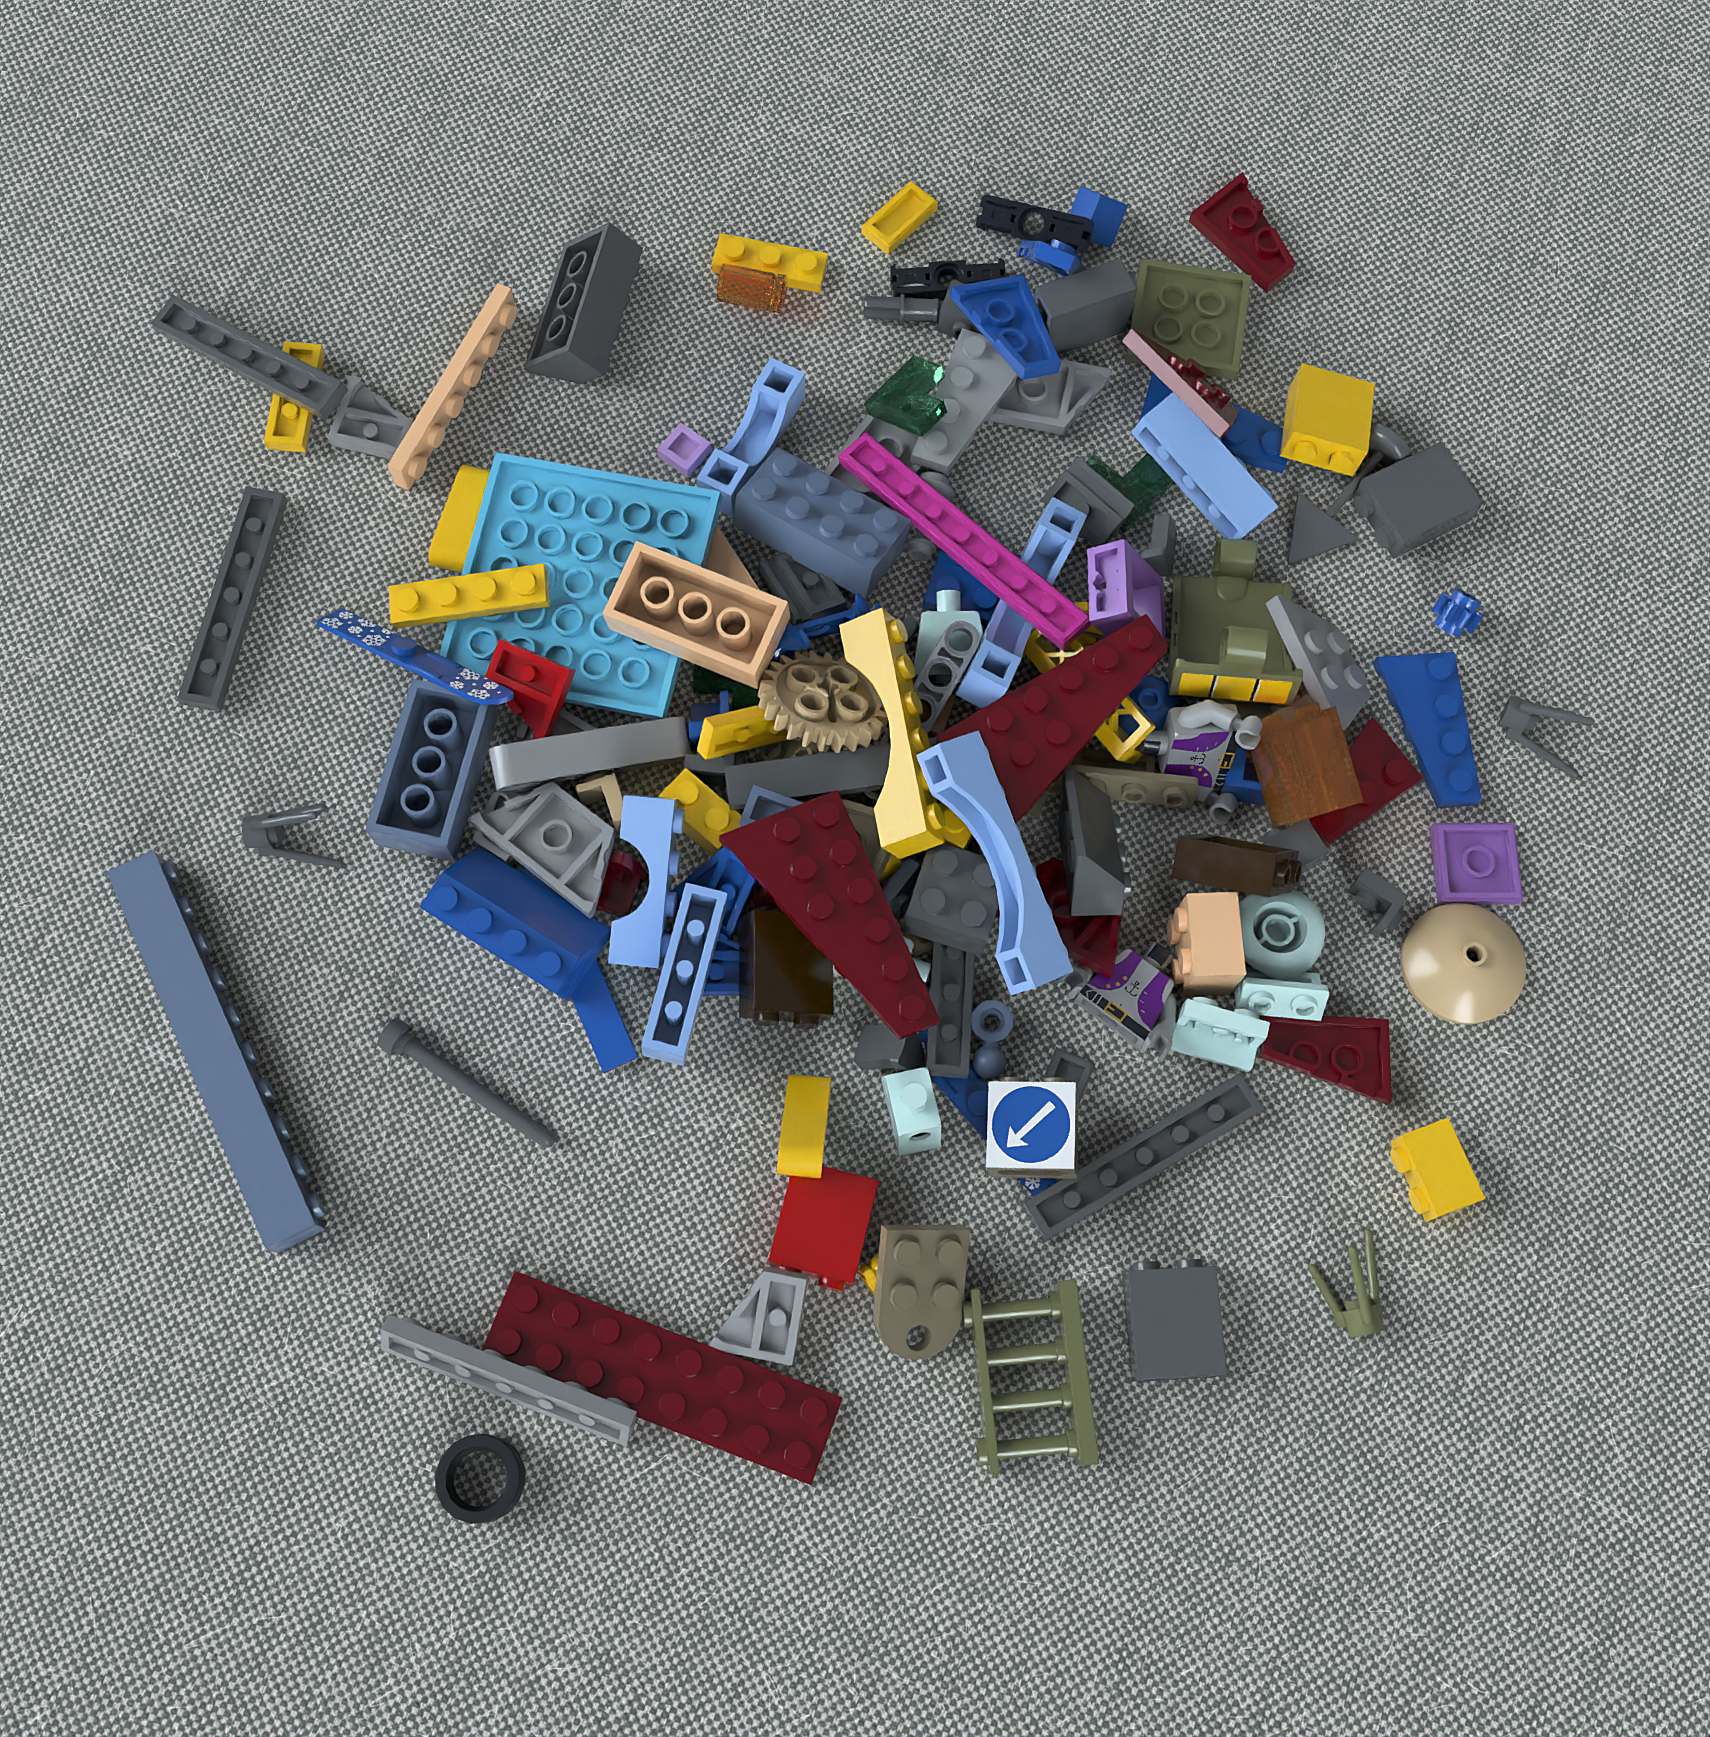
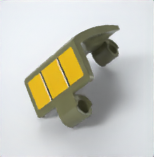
(1225, 635)

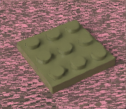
(1192, 314)

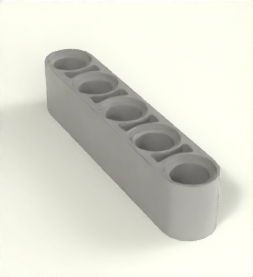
(954, 662)
(589, 753)

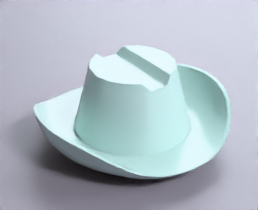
(1281, 933)

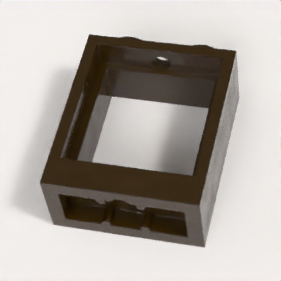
(1236, 864)

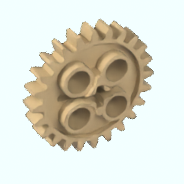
(798, 703)

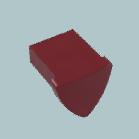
(621, 884)

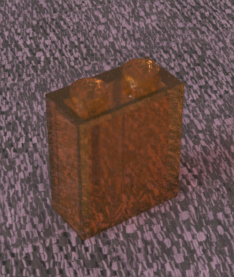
(1304, 765)

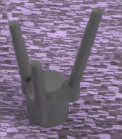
(1523, 715)
(267, 829)

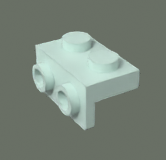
(1289, 998)
(1218, 1034)

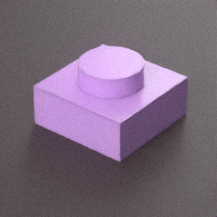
(684, 450)

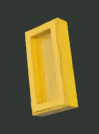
(899, 217)

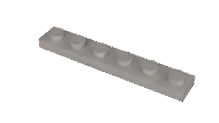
(519, 1384)

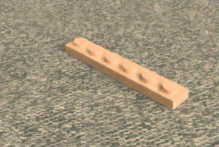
(448, 395)

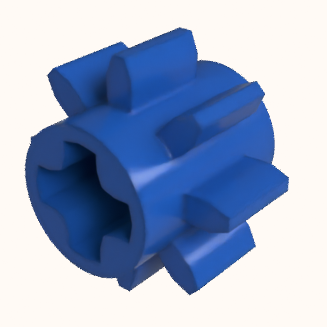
(1457, 612)

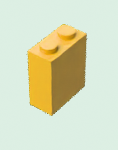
(1327, 420)

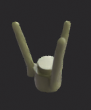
(1365, 1312)

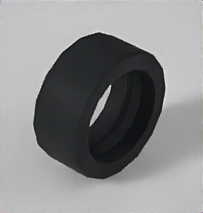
(445, 1478)

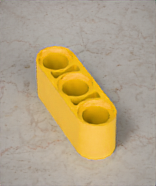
(458, 519)
(804, 1126)

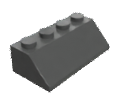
(585, 306)

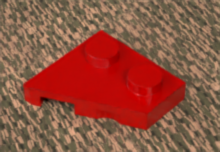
(537, 684)

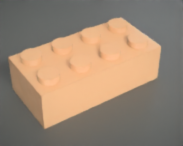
(697, 614)

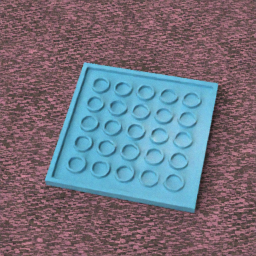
(583, 532)

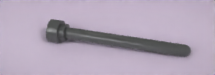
(400, 1040)

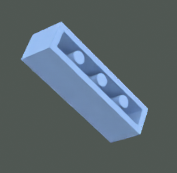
(1204, 468)
(684, 974)

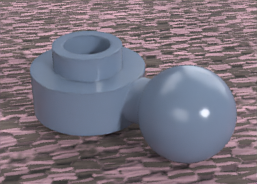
(989, 1059)

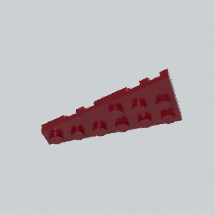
(1054, 716)
(830, 892)

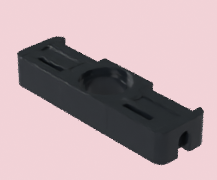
(1011, 216)
(924, 283)

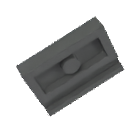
(1094, 496)
(807, 592)

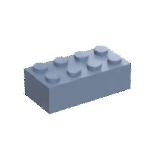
(820, 522)
(431, 772)

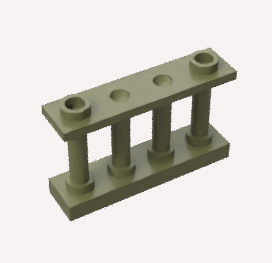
(1071, 1396)

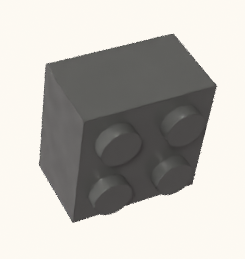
(953, 900)

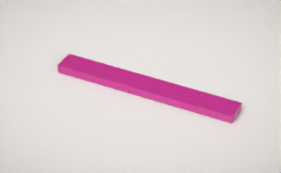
(965, 541)

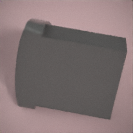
(1163, 546)
(881, 1050)

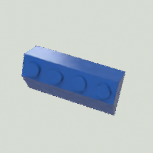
(517, 920)

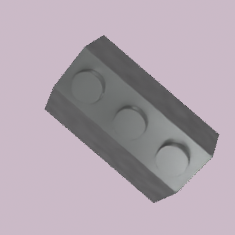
(1091, 849)

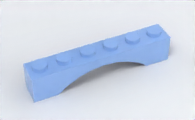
(1007, 631)
(1028, 939)

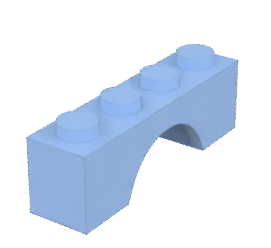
(769, 412)
(652, 828)

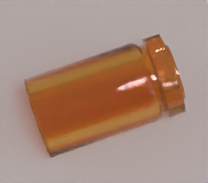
(752, 288)

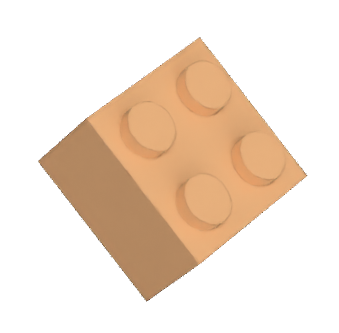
(1207, 944)

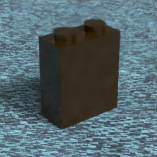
(782, 973)

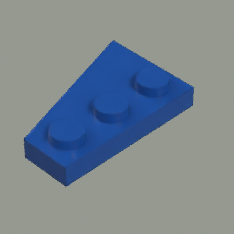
(1055, 257)

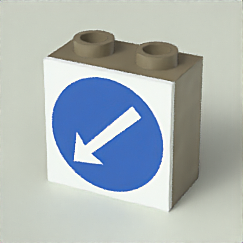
(1032, 1128)

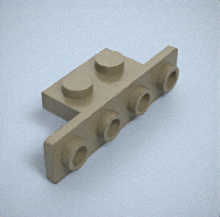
(1131, 782)

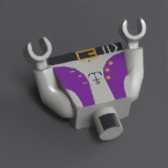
(1202, 745)
(1135, 999)

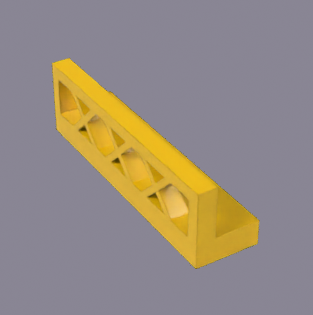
(1111, 735)

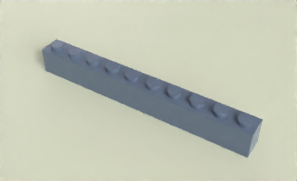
(217, 1052)

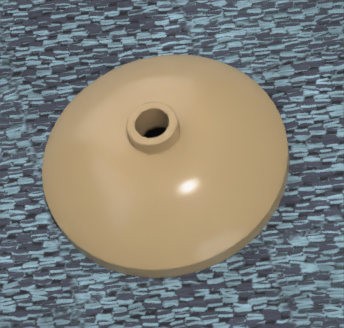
(1447, 980)

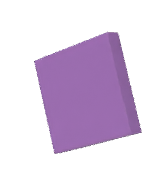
(1476, 863)

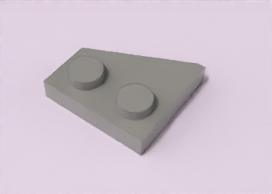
(367, 422)
(767, 1318)

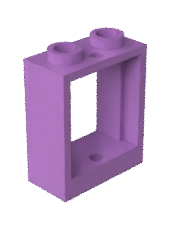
(1130, 590)

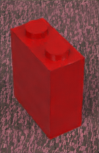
(824, 1226)

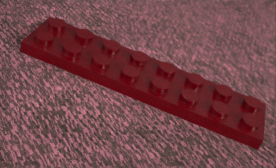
(666, 1377)

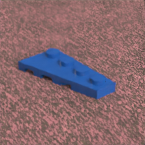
(1435, 722)

